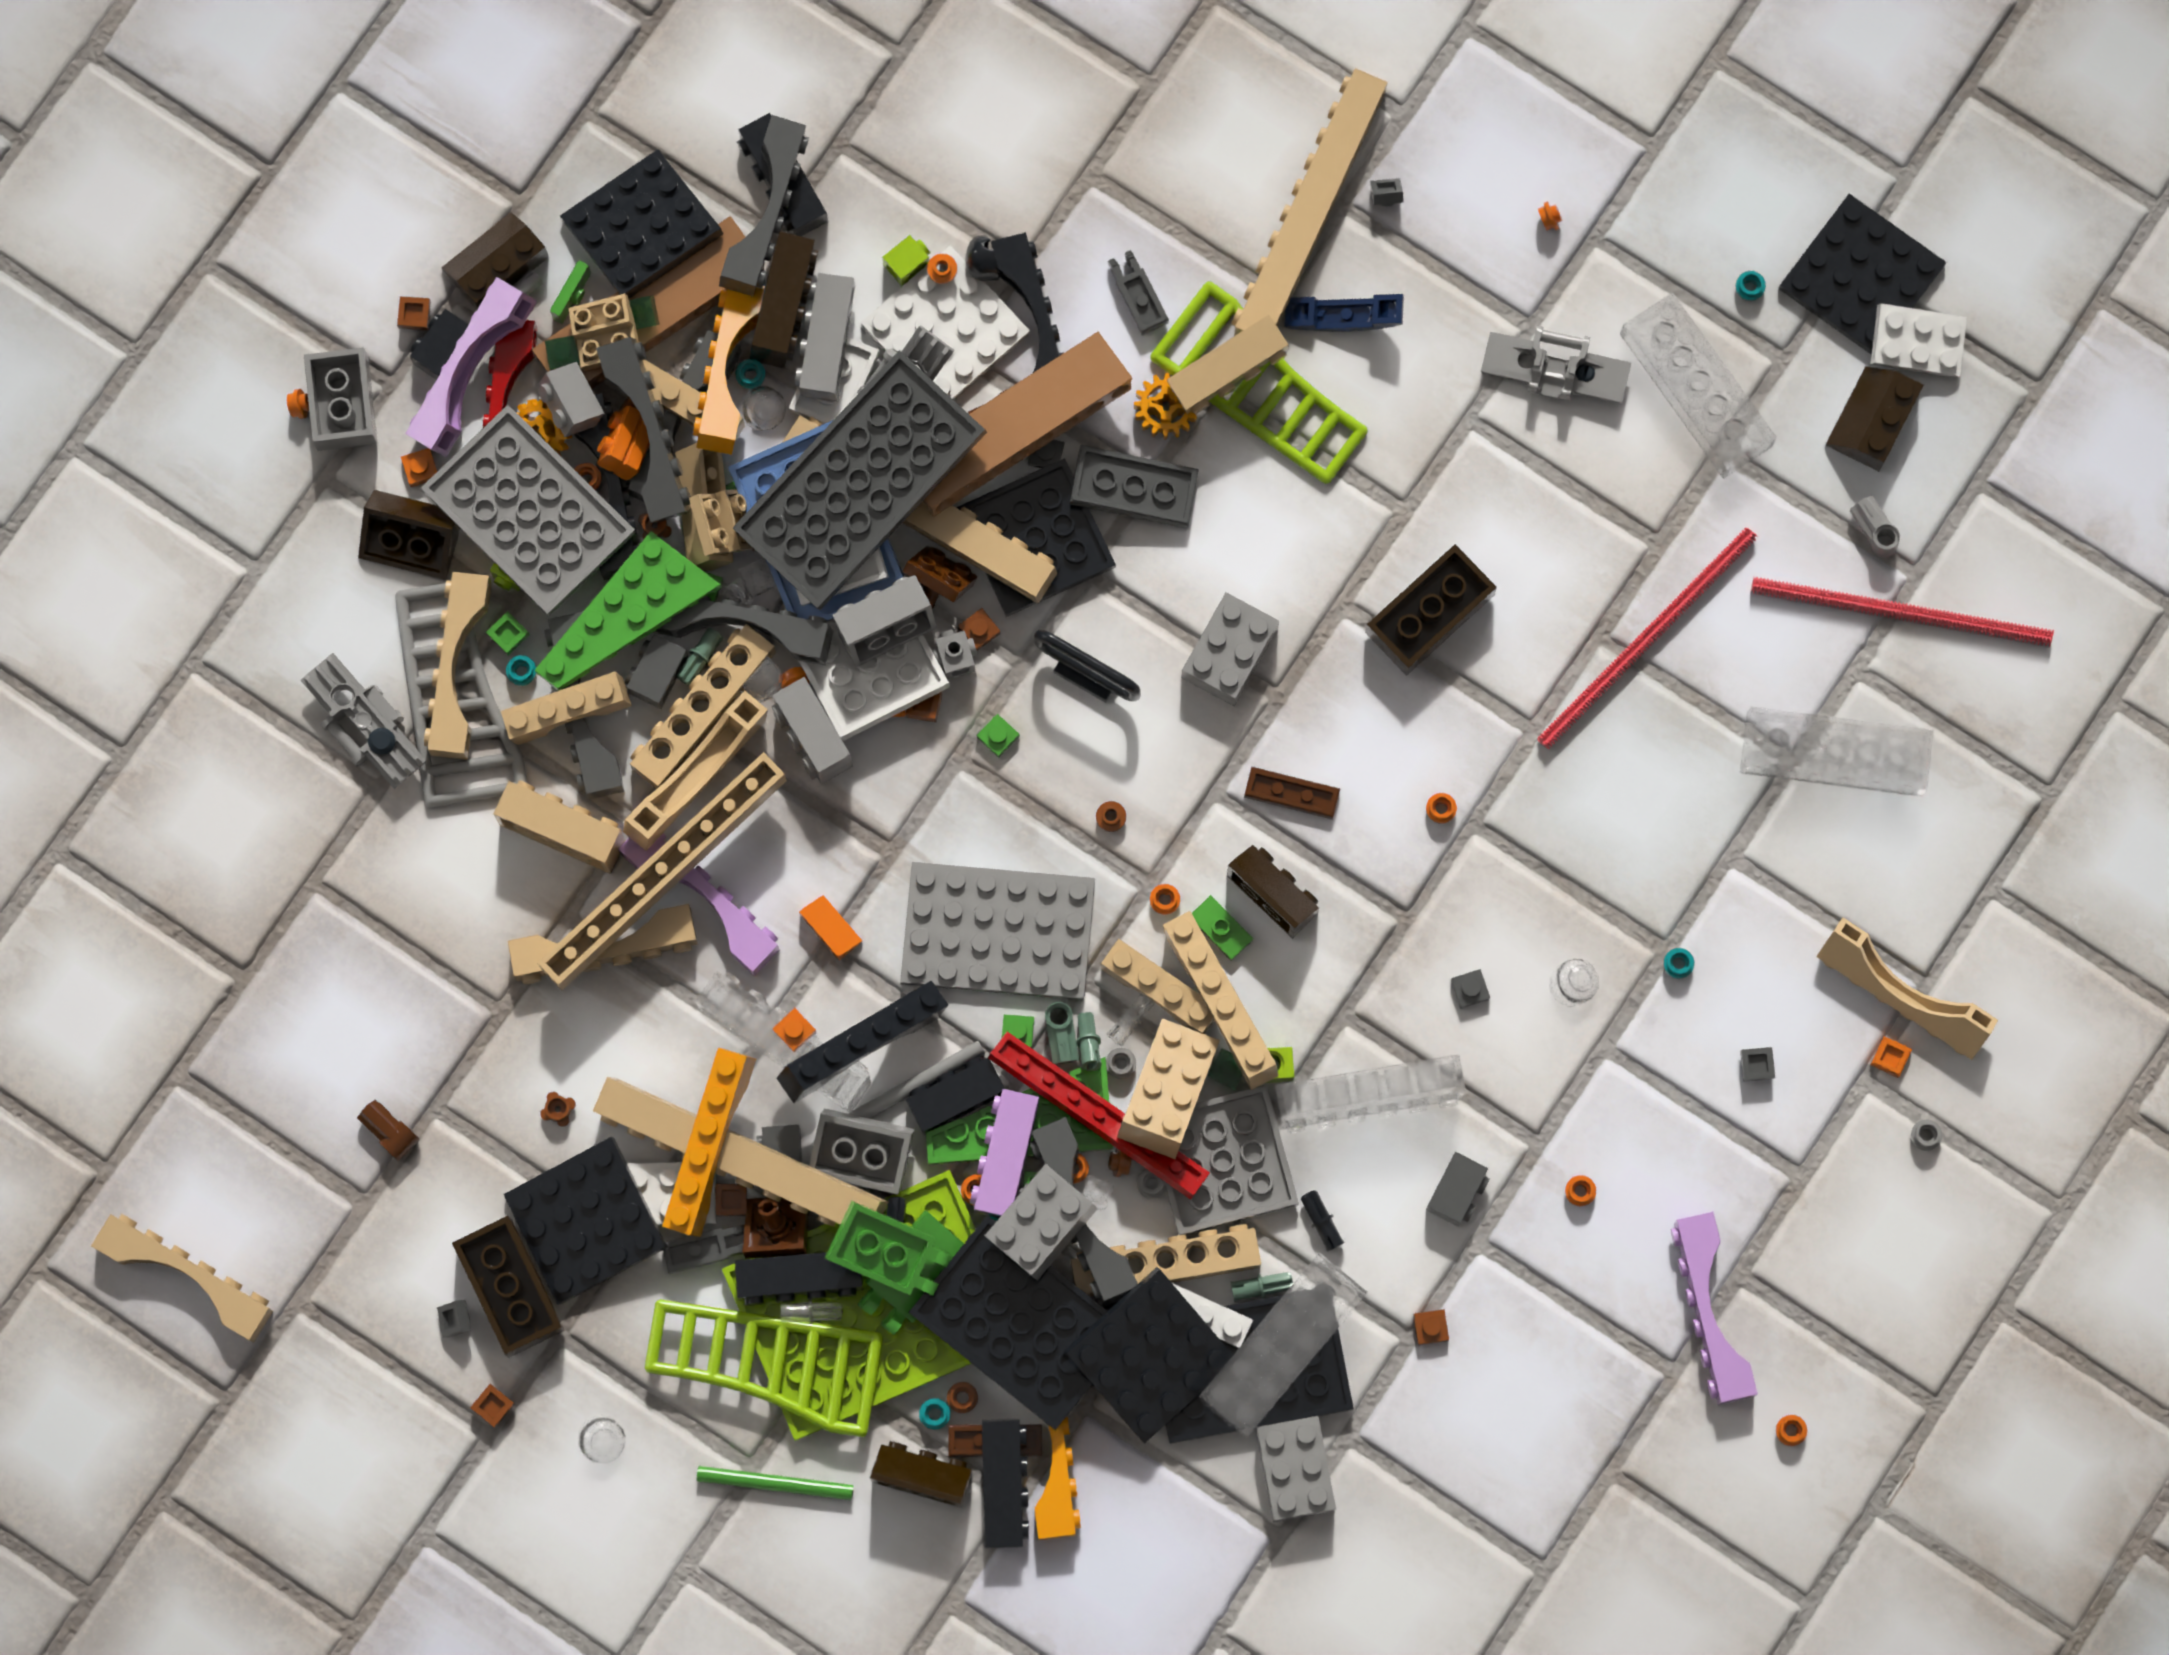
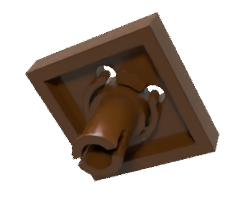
(940, 575)
(777, 1221)

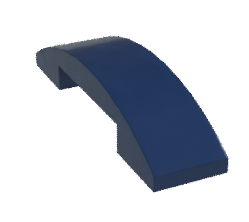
(1345, 314)

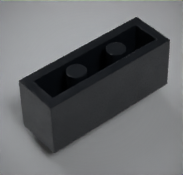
(955, 1094)

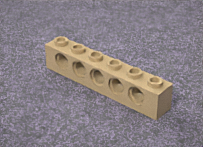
(657, 770)
(1245, 1258)

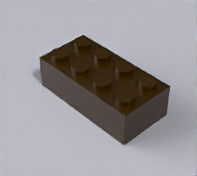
(781, 307)
(1430, 609)
(508, 1286)

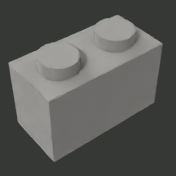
(570, 399)

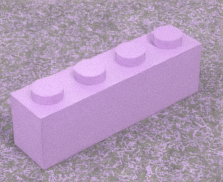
(1006, 1152)

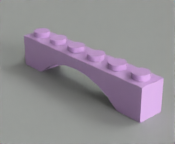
(439, 417)
(747, 942)
(1729, 1371)

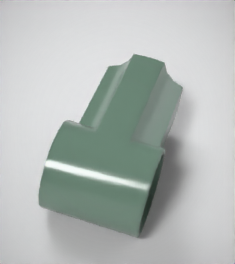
(1061, 1037)

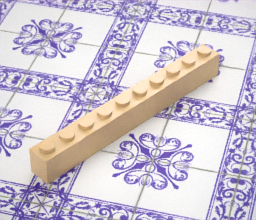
(1313, 200)
(974, 541)
(662, 871)
(739, 1155)

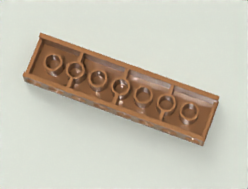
(678, 295)
(1034, 415)

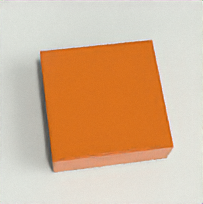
(1891, 1057)

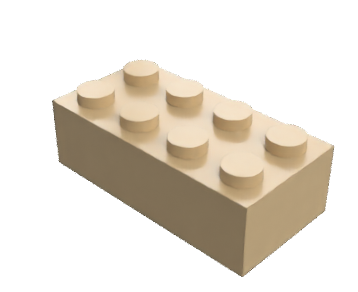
(559, 826)
(1168, 1088)

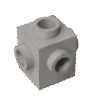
(958, 663)

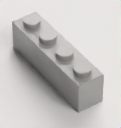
(826, 336)

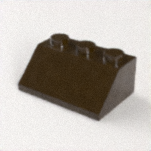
(502, 252)
(1874, 416)
(407, 535)
(1273, 890)
(921, 1474)

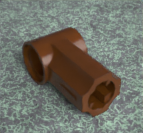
(392, 1134)

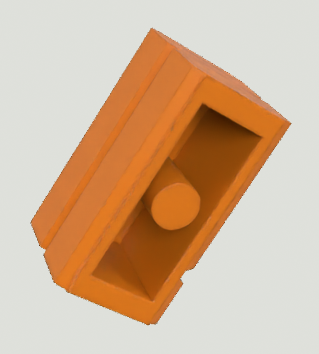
(625, 445)

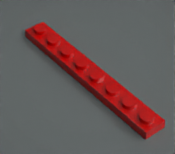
(1092, 1112)

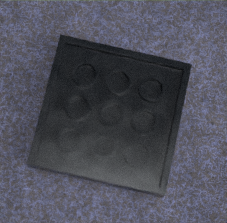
(641, 224)
(1858, 265)
(1040, 515)
(585, 1220)
(1149, 1355)

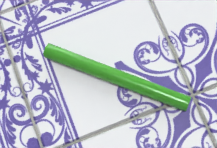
(775, 1483)

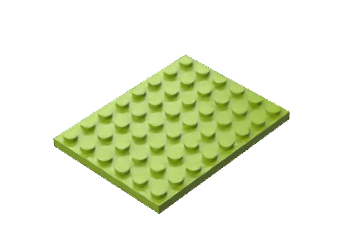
(906, 1358)

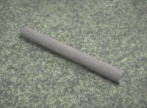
(926, 1078)

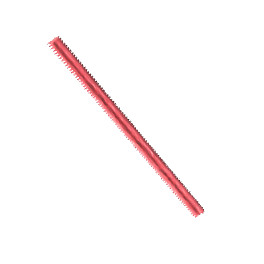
(1901, 610)
(1645, 638)

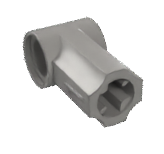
(1875, 524)

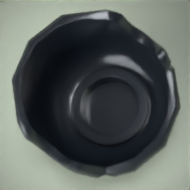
(981, 260)

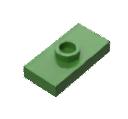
(571, 292)
(1221, 928)

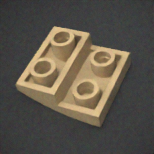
(599, 325)
(715, 519)

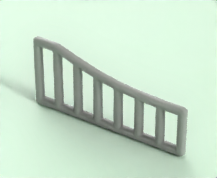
(420, 712)

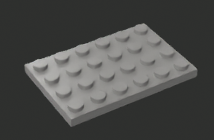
(528, 510)
(997, 930)

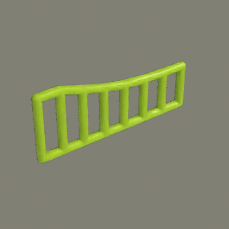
(1289, 378)
(771, 1393)

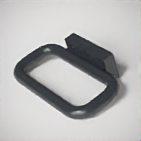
(1086, 670)

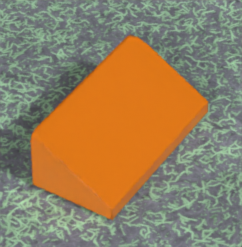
(830, 927)

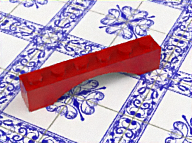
(510, 359)

